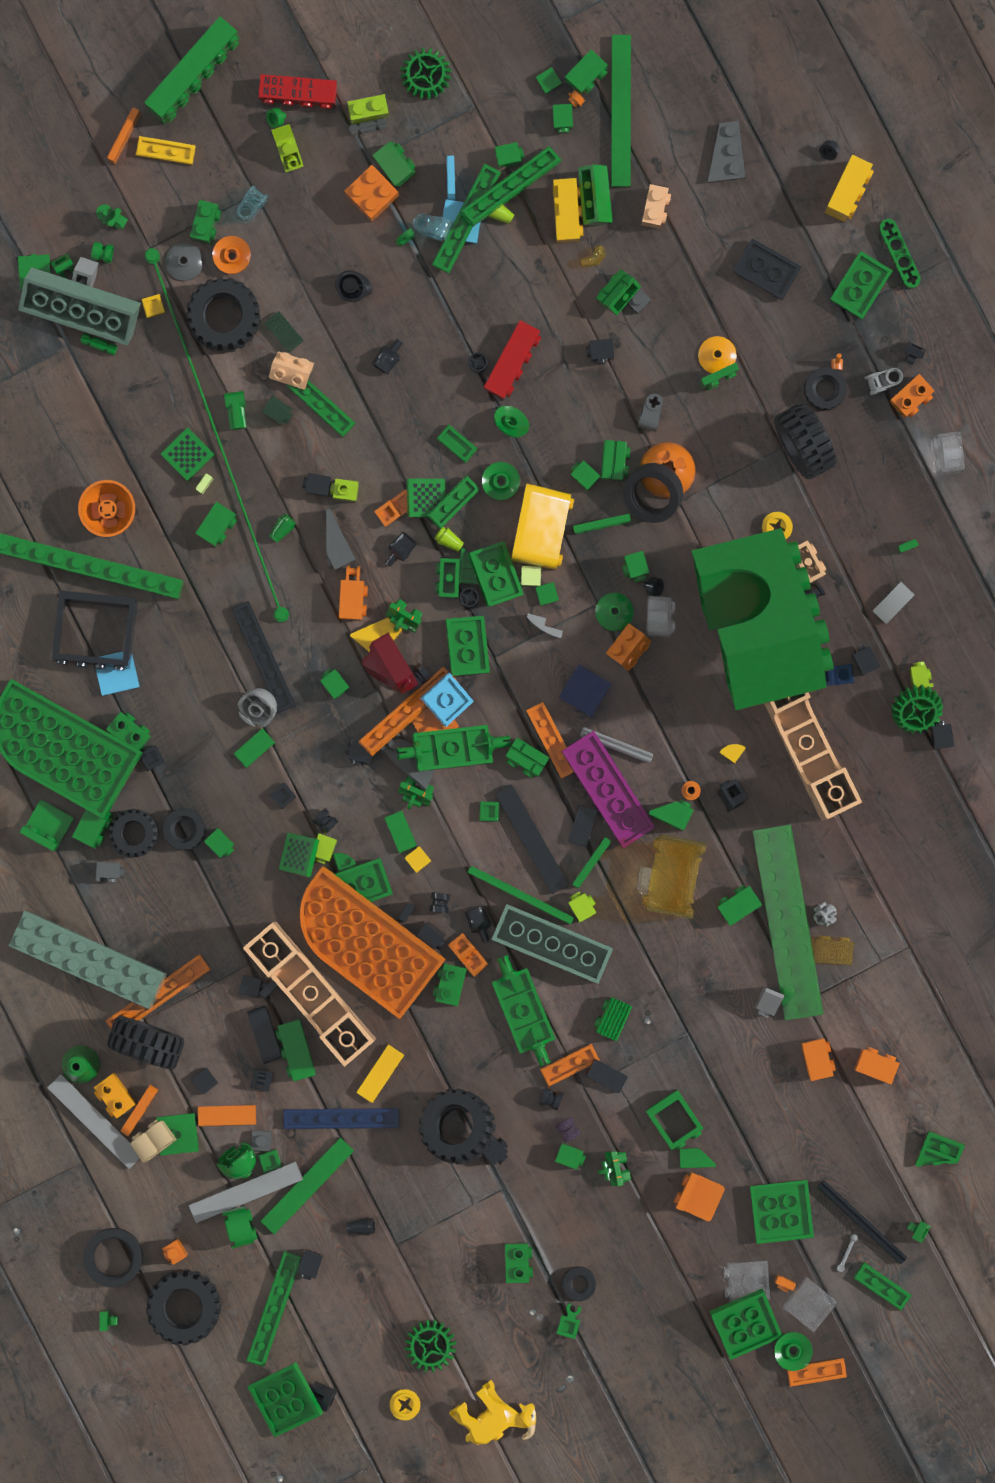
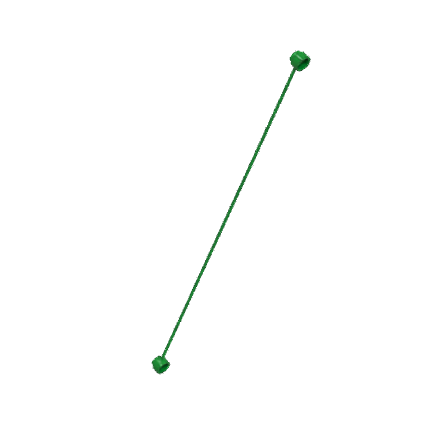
(152, 257)

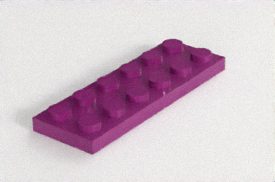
(608, 789)

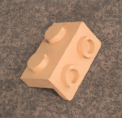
(291, 370)

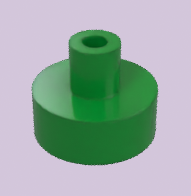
(275, 117)

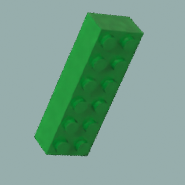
(192, 71)

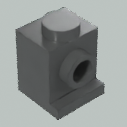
(109, 871)

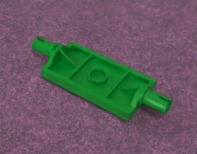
(453, 748)
(523, 1010)

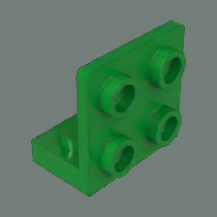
(47, 825)

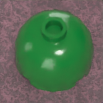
(237, 1162)

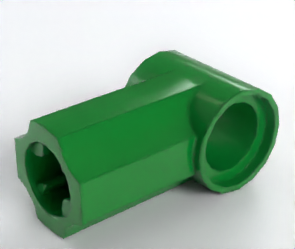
(235, 405)

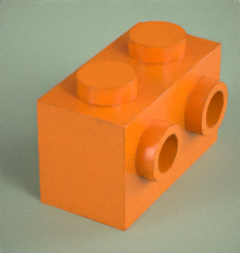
(912, 396)
(817, 1059)
(876, 1065)

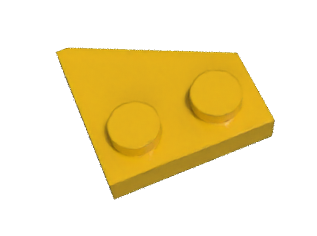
(374, 631)

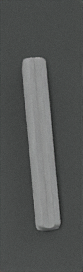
(621, 746)

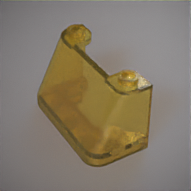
(673, 876)

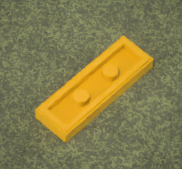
(165, 150)
(380, 1073)

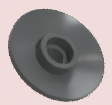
(185, 271)

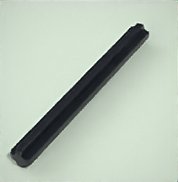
(862, 1222)

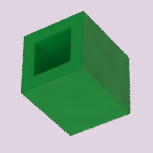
(562, 118)
(508, 155)
(584, 475)
(334, 683)
(220, 843)
(570, 1156)

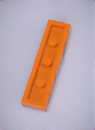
(550, 738)

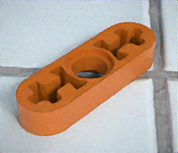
(139, 1110)

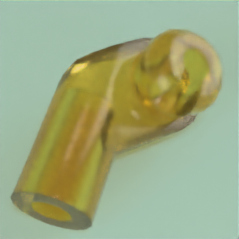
(596, 258)

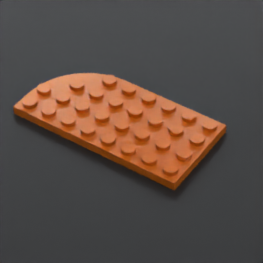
(365, 943)

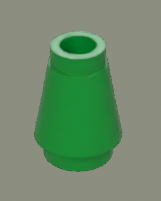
(282, 527)

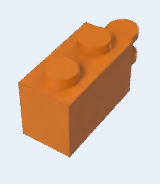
(352, 596)

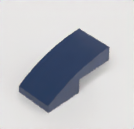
(840, 675)

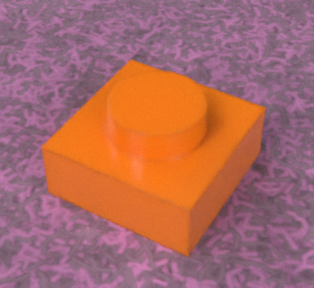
(784, 1283)

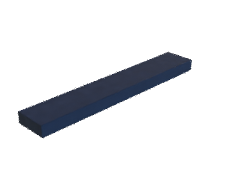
(341, 1118)

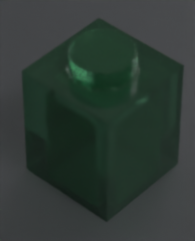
(278, 411)

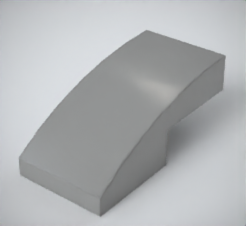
(893, 602)
(539, 622)

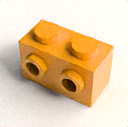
(114, 1095)

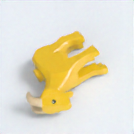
(495, 1418)

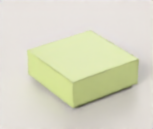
(204, 483)
(531, 575)

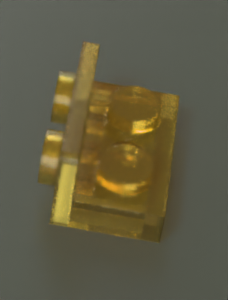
(833, 951)

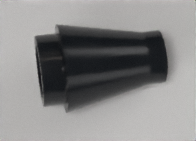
(363, 1226)

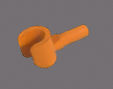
(837, 363)

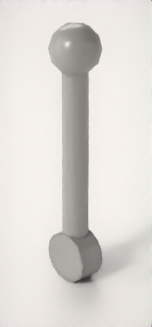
(853, 1238)

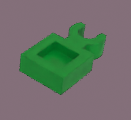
(569, 1324)

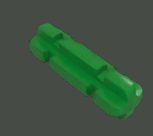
(99, 344)

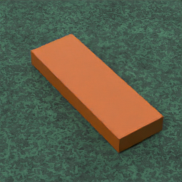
(123, 135)
(569, 1065)
(227, 1115)
(818, 1372)

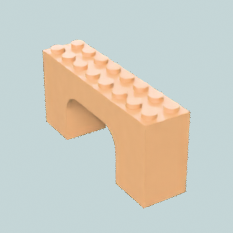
(812, 756)
(310, 992)

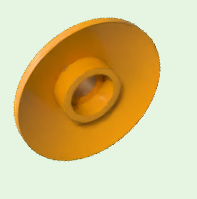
(709, 347)

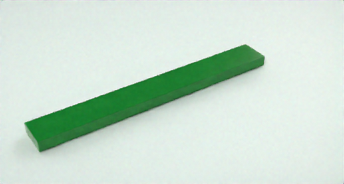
(621, 111)

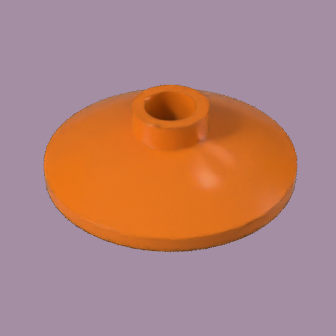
(229, 245)

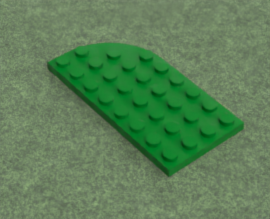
(63, 750)

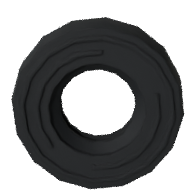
(579, 1272)

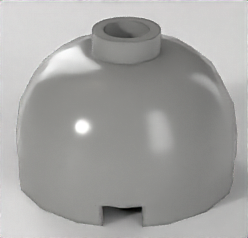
(257, 707)

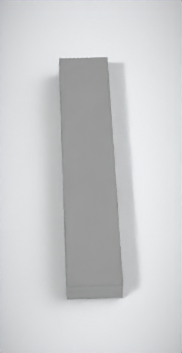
(94, 1120)
(245, 1192)

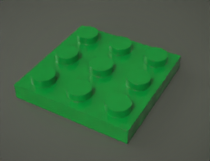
(781, 1211)
(746, 1324)
(285, 1399)

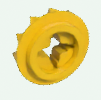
(773, 518)
(395, 1405)

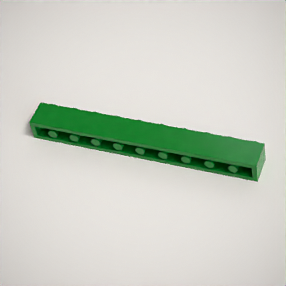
(90, 566)

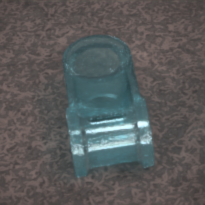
(254, 201)
(432, 226)

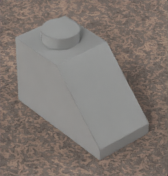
(85, 272)
(768, 1002)

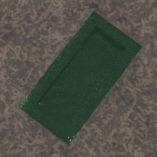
(284, 332)

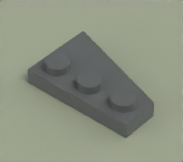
(727, 157)
(407, 765)

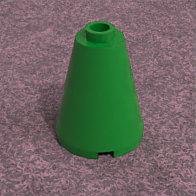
(88, 1062)

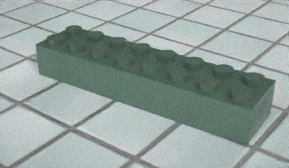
(87, 959)

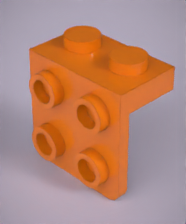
(699, 1196)

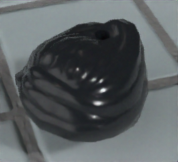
(348, 286)

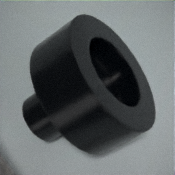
(829, 150)
(654, 586)

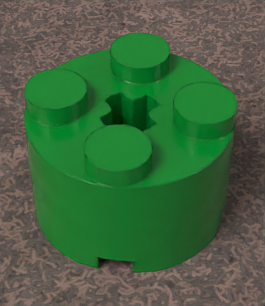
(239, 1227)

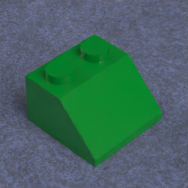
(674, 814)

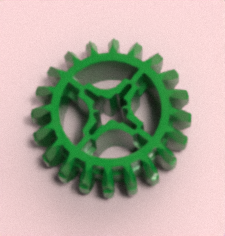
(419, 77)
(908, 717)
(421, 1340)

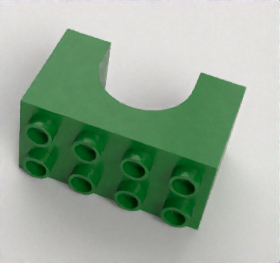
(775, 638)

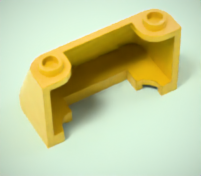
(541, 527)

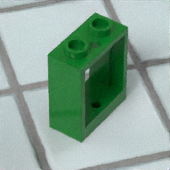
(663, 1103)

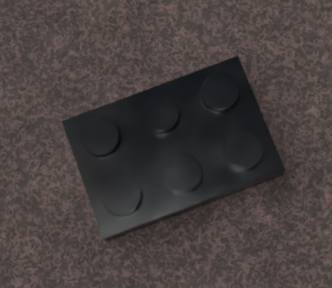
(767, 269)

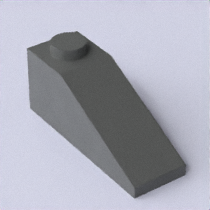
(336, 546)

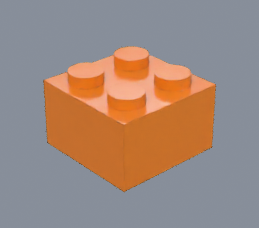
(371, 193)

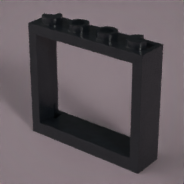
(96, 599)

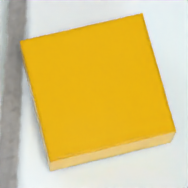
(153, 306)
(417, 859)

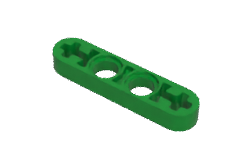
(897, 254)

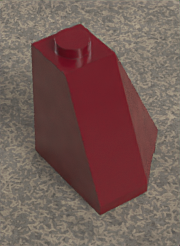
(388, 665)

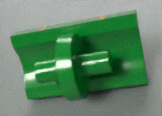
(111, 216)
(402, 618)
(414, 795)
(612, 1170)

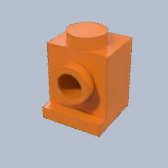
(174, 1252)

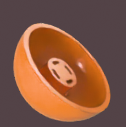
(671, 455)
(99, 500)

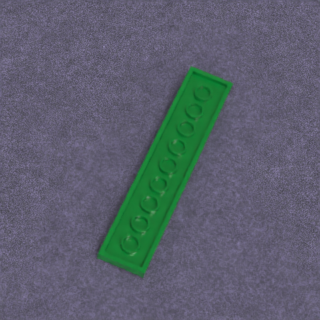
(788, 922)

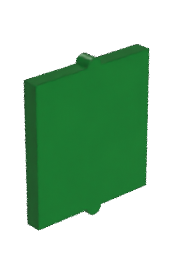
(39, 262)

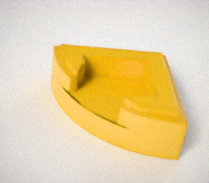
(732, 752)

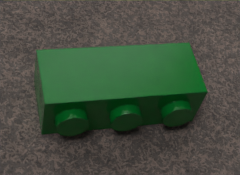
(595, 195)
(295, 1050)

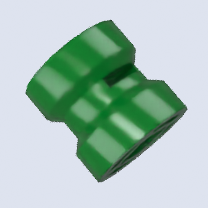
(102, 252)

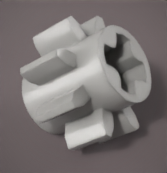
(825, 914)

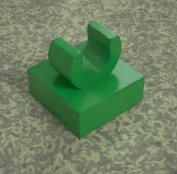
(62, 264)
(920, 1231)
(106, 1320)

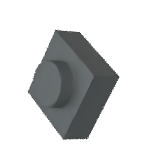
(639, 301)
(261, 1140)

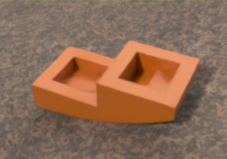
(393, 509)
(468, 954)

